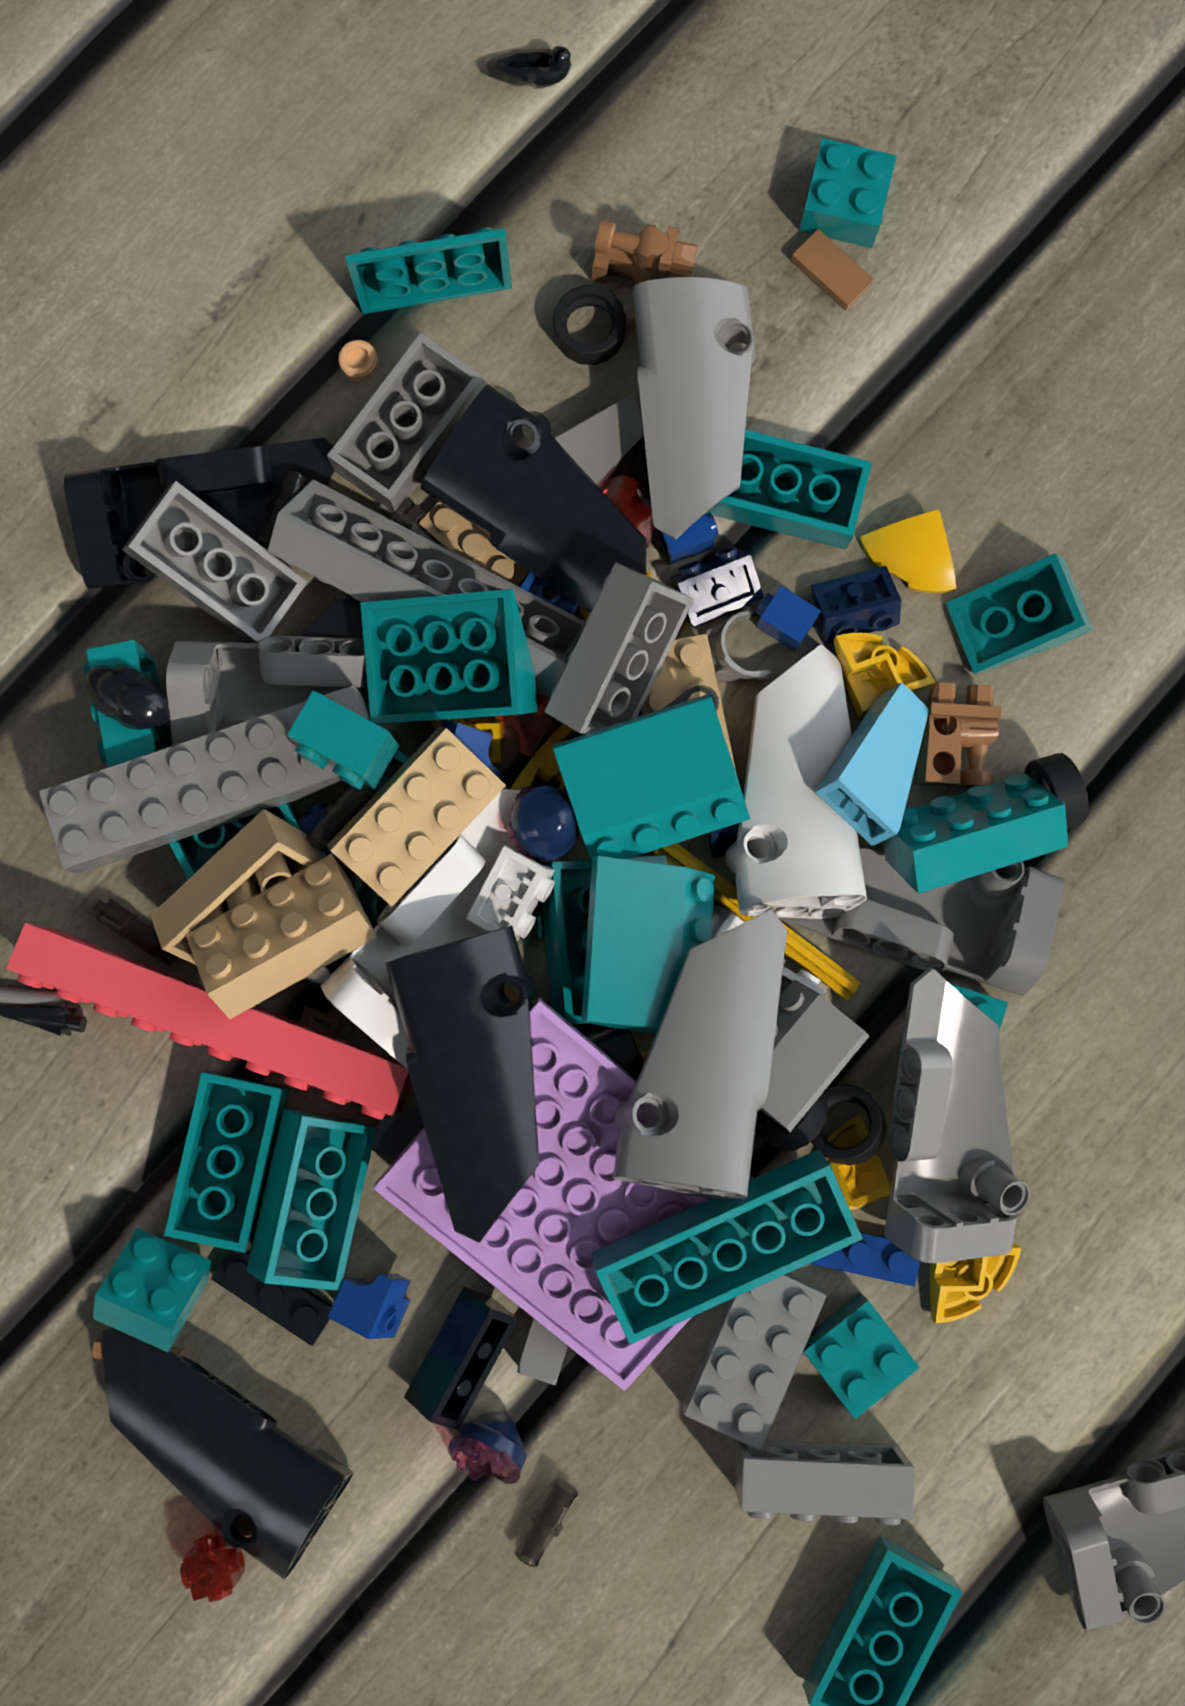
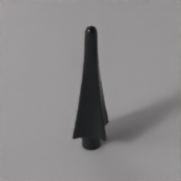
(53, 1020)

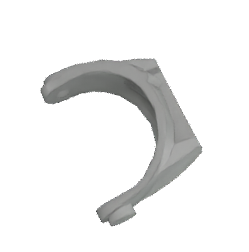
(724, 666)

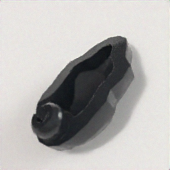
(531, 67)
(127, 696)

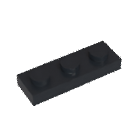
(288, 1306)

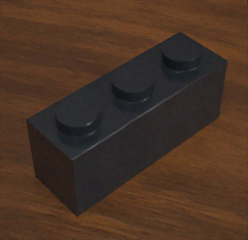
(460, 1358)

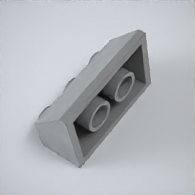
(808, 1052)

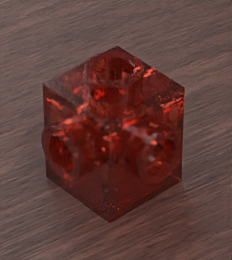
(225, 1562)

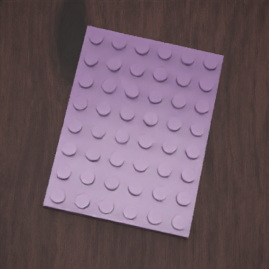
(564, 1210)

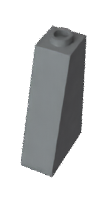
(606, 440)

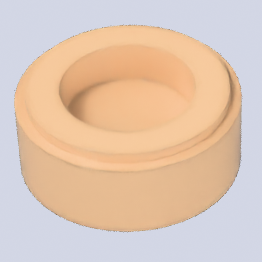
(358, 360)

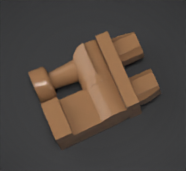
(641, 255)
(957, 727)

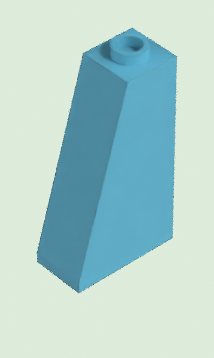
(877, 766)

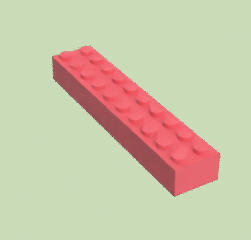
(182, 1006)

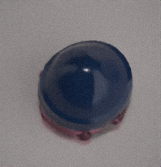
(542, 823)
(489, 1448)

